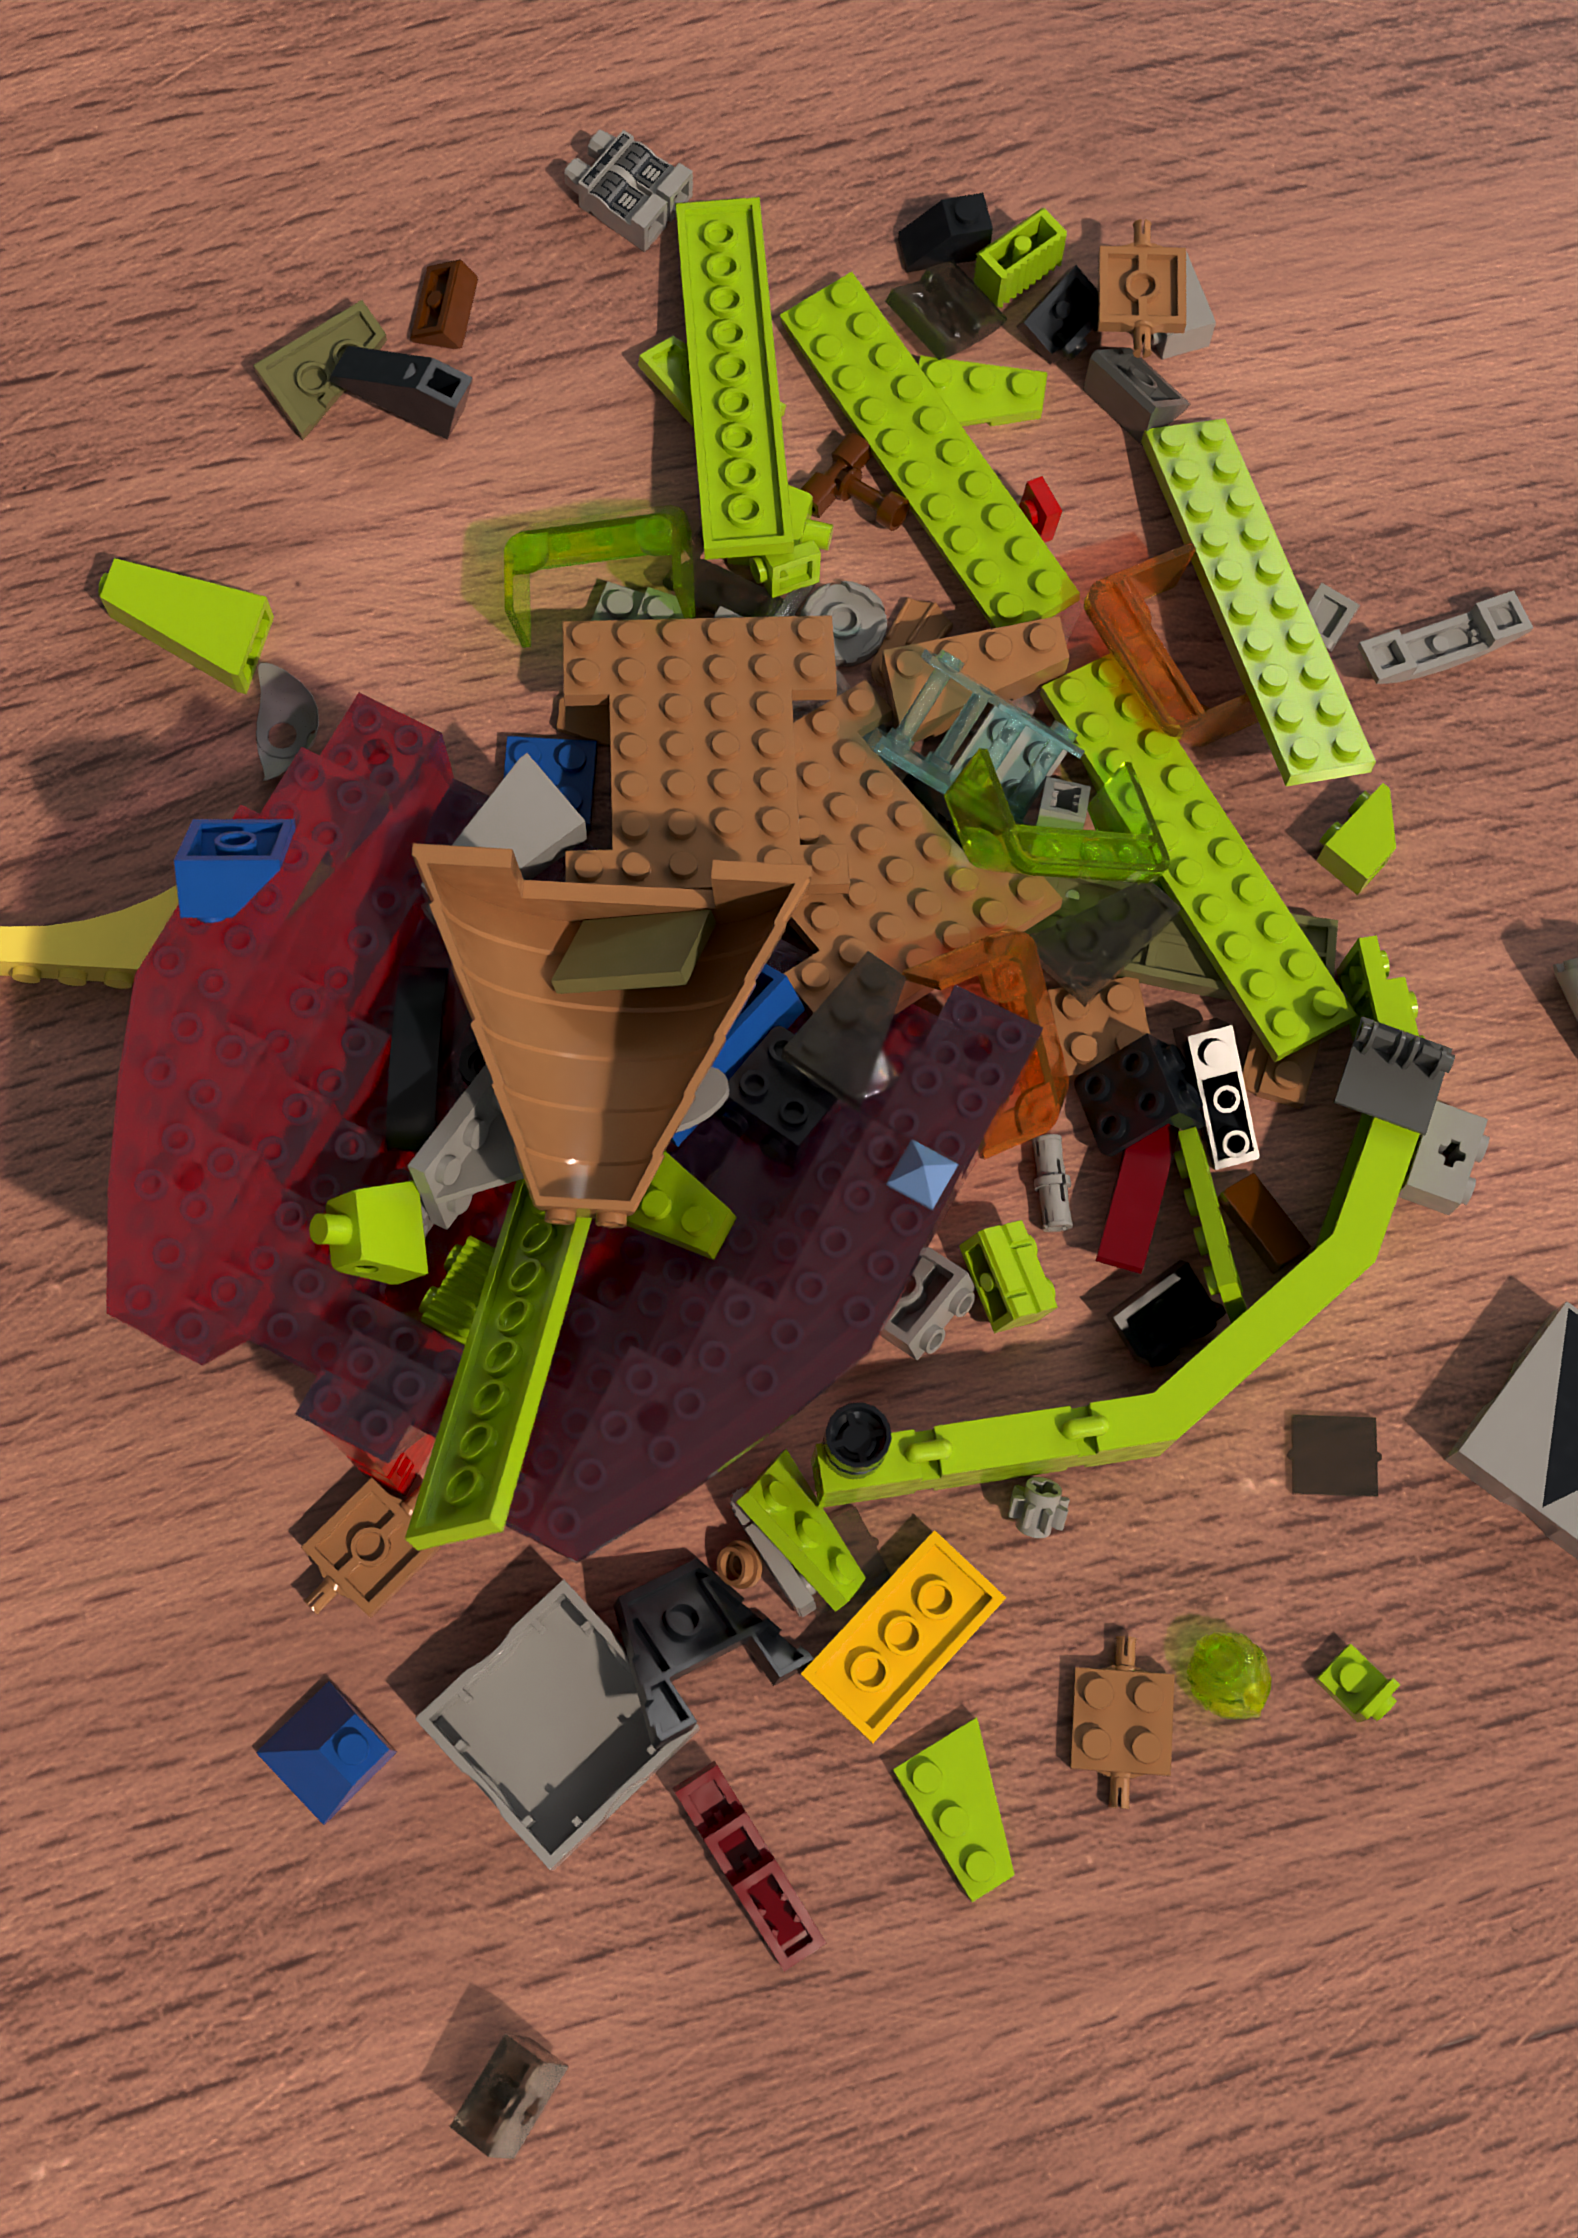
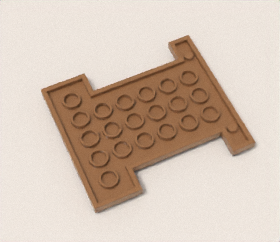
(701, 744)
(907, 876)

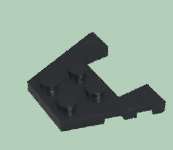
(684, 1624)

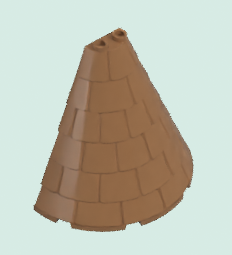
(596, 1075)

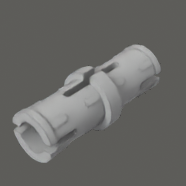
(1052, 1183)

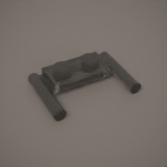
(720, 587)

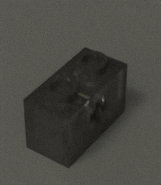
(509, 2096)

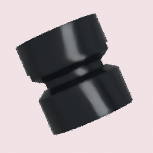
(856, 1440)

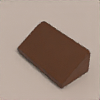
(445, 305)
(1263, 1222)

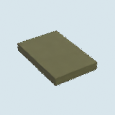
(634, 952)

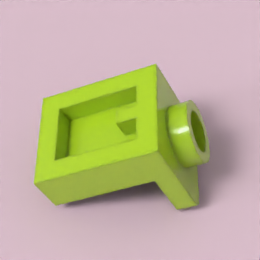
(787, 571)
(1358, 1685)

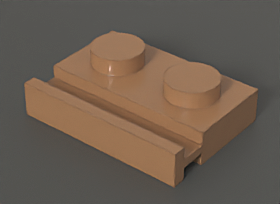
(1279, 1081)

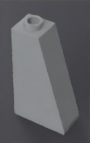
(523, 816)

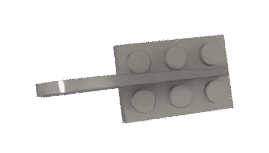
(476, 1150)

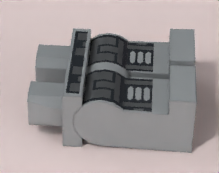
(629, 187)

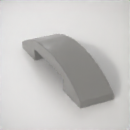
(1446, 644)

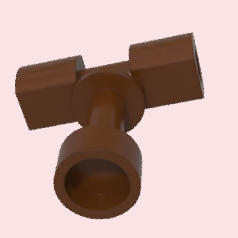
(844, 481)

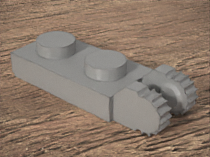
(791, 1582)

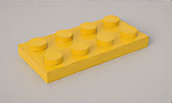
(903, 1636)

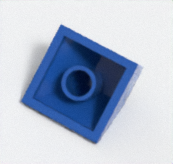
(228, 864)
(326, 1752)

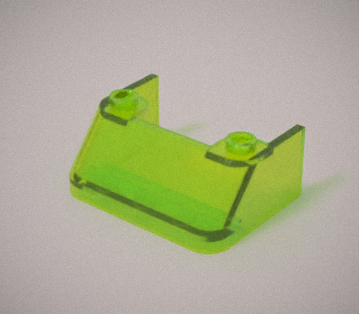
(596, 539)
(1121, 848)

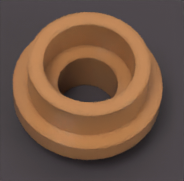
(740, 1564)

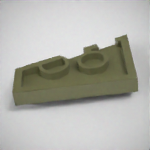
(301, 370)

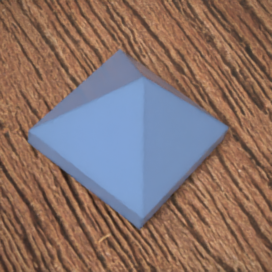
(921, 1174)

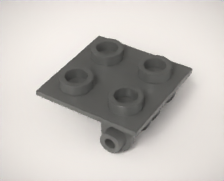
(1393, 1075)

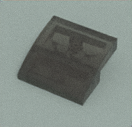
(946, 310)

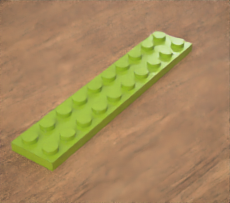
(733, 380)
(928, 456)
(1258, 604)
(1211, 870)
(499, 1378)

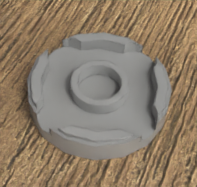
(856, 619)

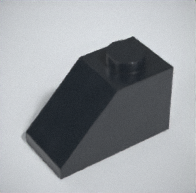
(947, 232)

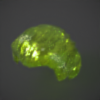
(1229, 1675)

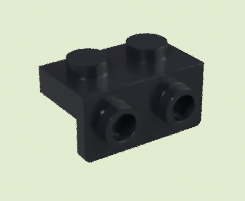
(1063, 317)
(1165, 1316)

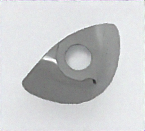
(283, 701)

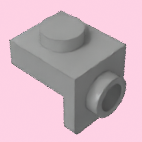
(1331, 614)

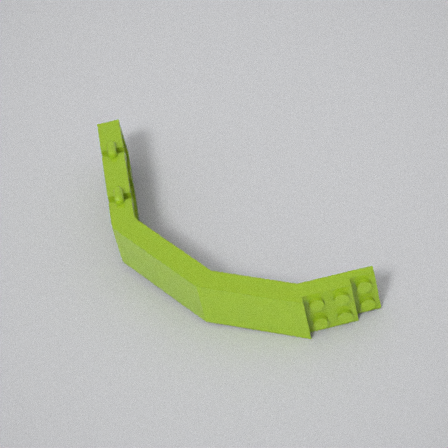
(1152, 1422)

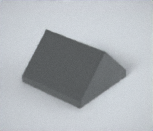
(1132, 391)

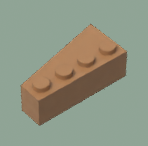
(1005, 659)

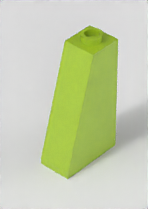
(192, 618)

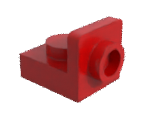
(1041, 508)

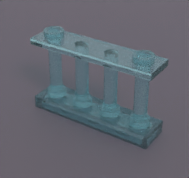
(935, 767)

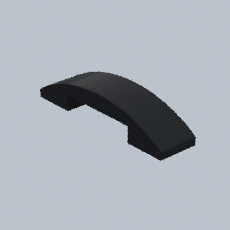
(415, 1057)

